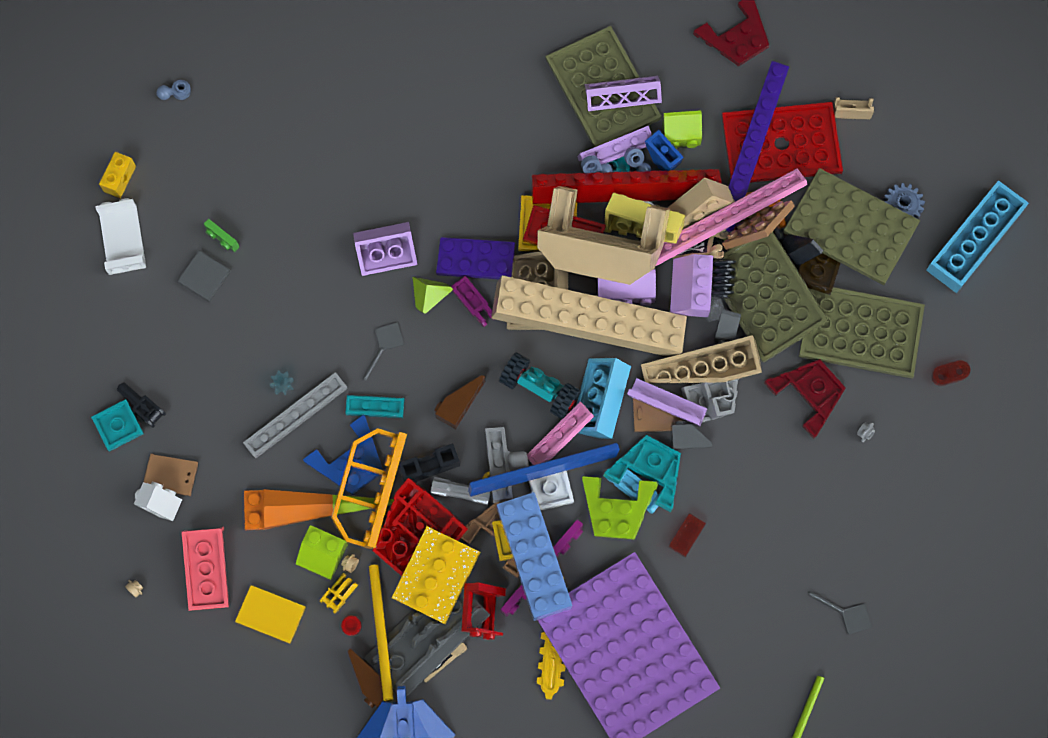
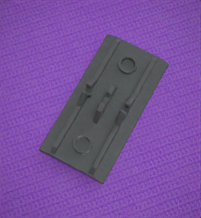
(423, 644)

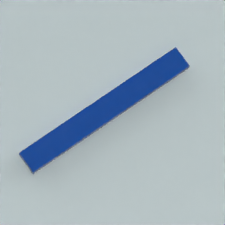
(543, 469)

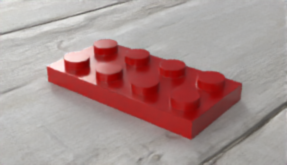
(539, 219)

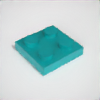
(117, 425)

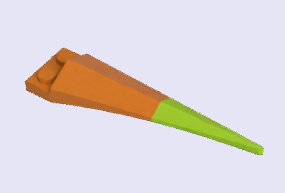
(279, 508)

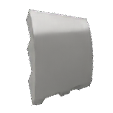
(716, 397)

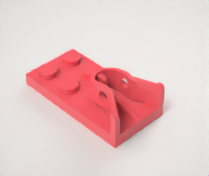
(205, 569)

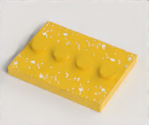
(436, 575)

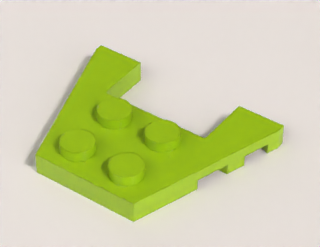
(617, 517)

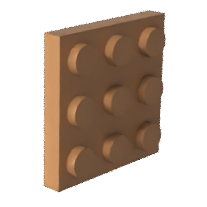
(758, 224)

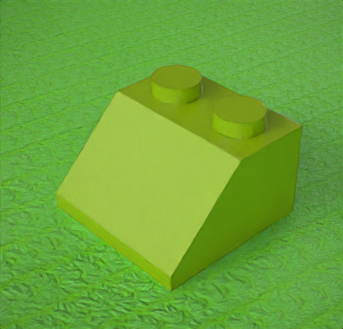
(683, 128)
(321, 552)

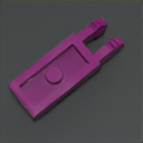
(471, 299)

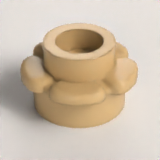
(350, 563)
(134, 588)

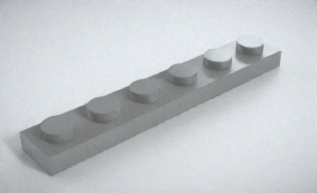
(295, 415)

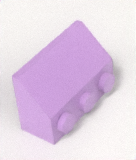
(385, 248)
(692, 285)
(640, 292)

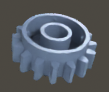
(905, 195)

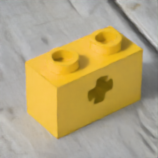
(117, 175)

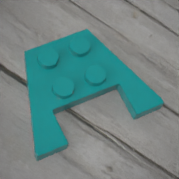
(654, 462)

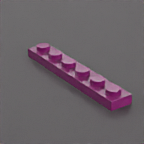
(561, 547)

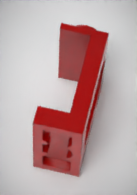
(490, 593)

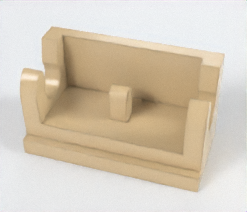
(853, 109)

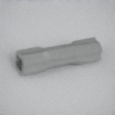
(446, 488)

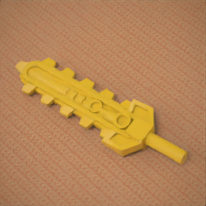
(551, 669)

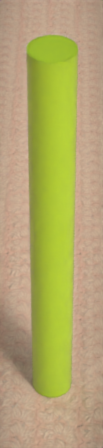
(808, 707)

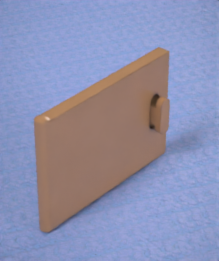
(651, 418)
(171, 473)

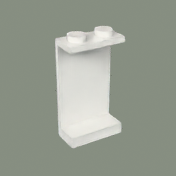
(121, 236)

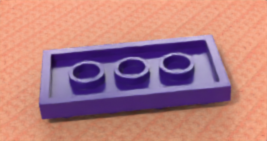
(475, 258)

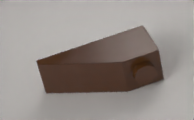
(457, 404)
(368, 680)

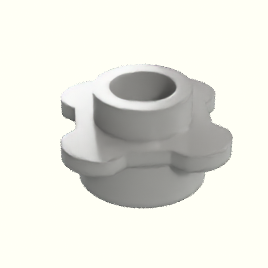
(866, 431)

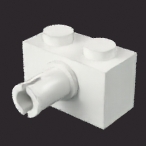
(157, 501)

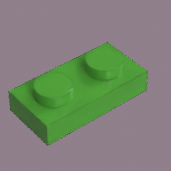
(226, 240)

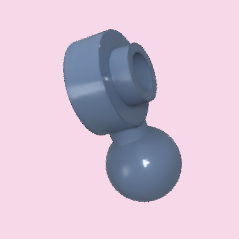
(164, 92)
(634, 151)
(592, 165)

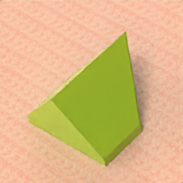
(429, 293)

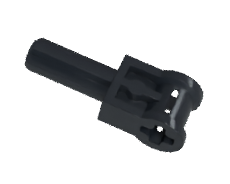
(143, 405)

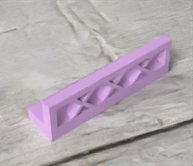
(623, 86)
(616, 148)
(667, 402)

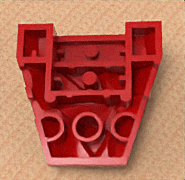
(406, 522)

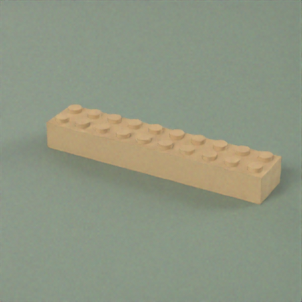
(588, 317)

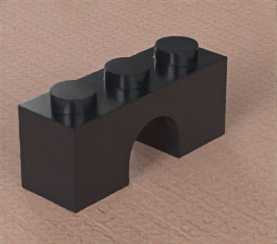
(436, 463)

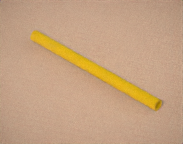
(381, 633)

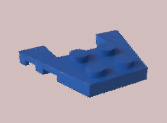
(364, 454)

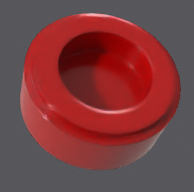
(351, 625)

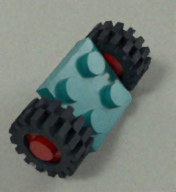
(540, 384)

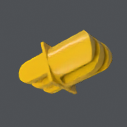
(338, 594)

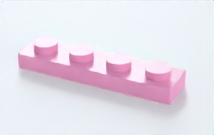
(560, 434)

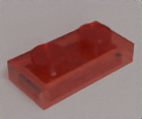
(687, 535)

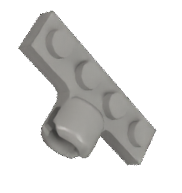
(502, 460)

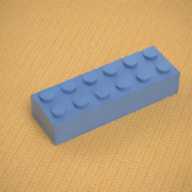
(534, 556)

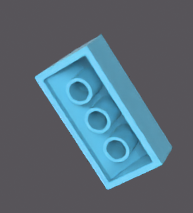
(603, 394)

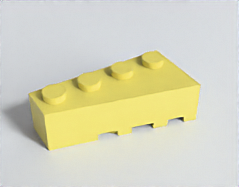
(628, 216)

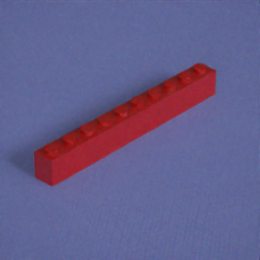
(635, 184)

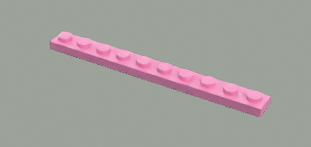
(733, 213)

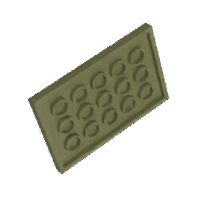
(596, 61)
(852, 226)
(771, 296)
(866, 332)

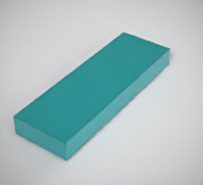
(375, 406)

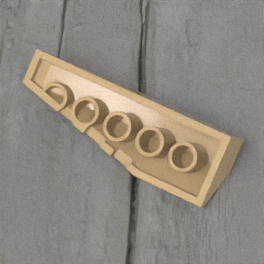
(707, 365)

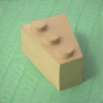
(702, 201)

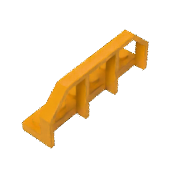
(381, 499)

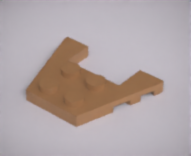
(484, 522)

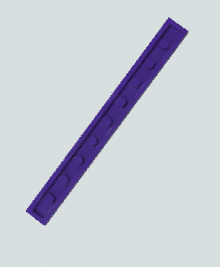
(757, 132)

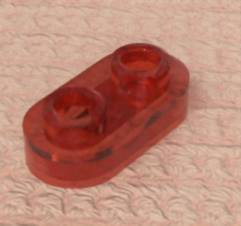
(950, 374)

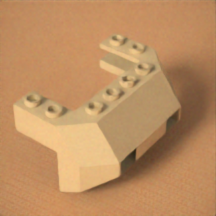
(600, 253)

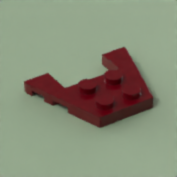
(742, 40)
(816, 386)

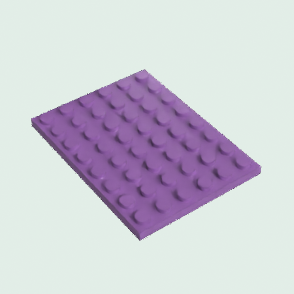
(628, 651)

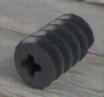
(722, 279)

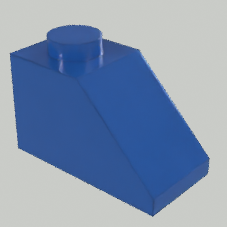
(662, 152)

